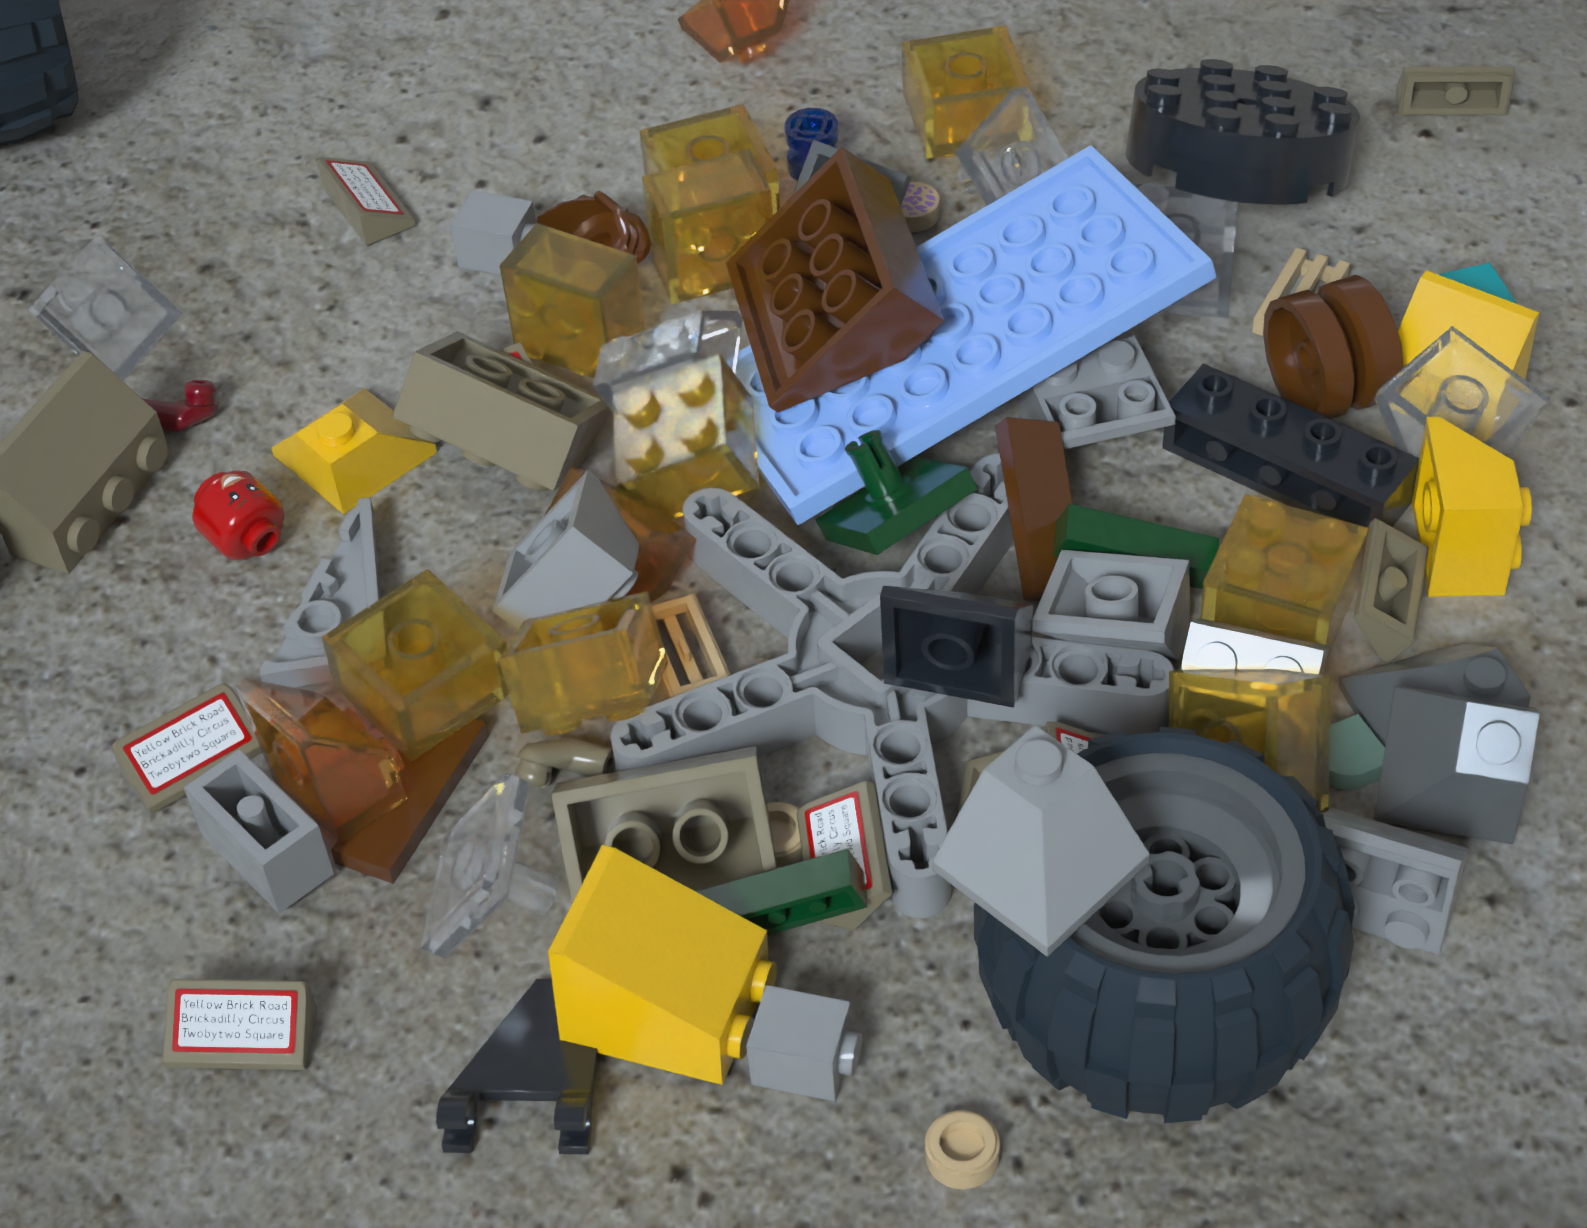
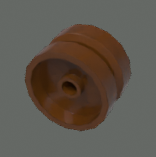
(1332, 346)

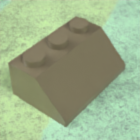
(499, 410)
(75, 464)
(685, 818)

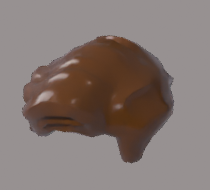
(600, 221)

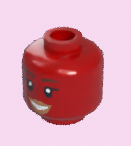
(237, 514)

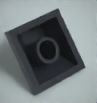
(955, 643)

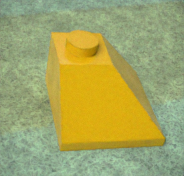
(353, 450)

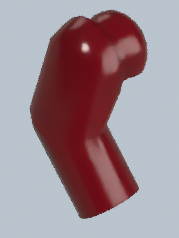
(195, 408)

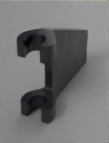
(525, 1064)

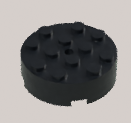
(1242, 132)

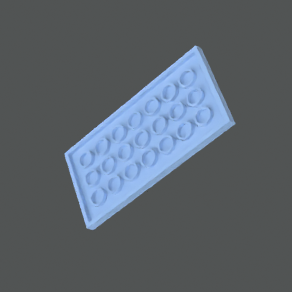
(1020, 299)

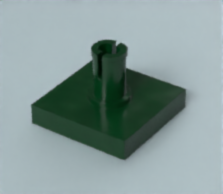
(893, 496)

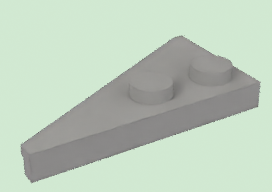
(331, 597)

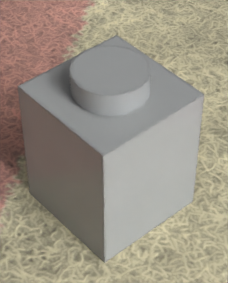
(490, 229)
(802, 1043)

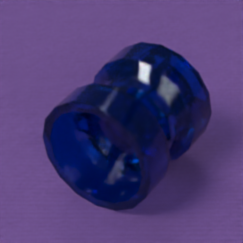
(802, 129)

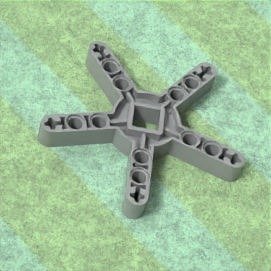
(828, 694)

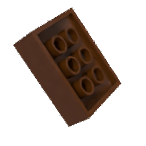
(832, 285)

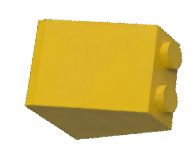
(657, 971)

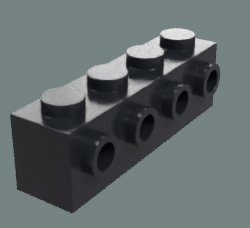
(1288, 451)

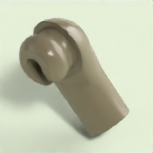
(562, 753)

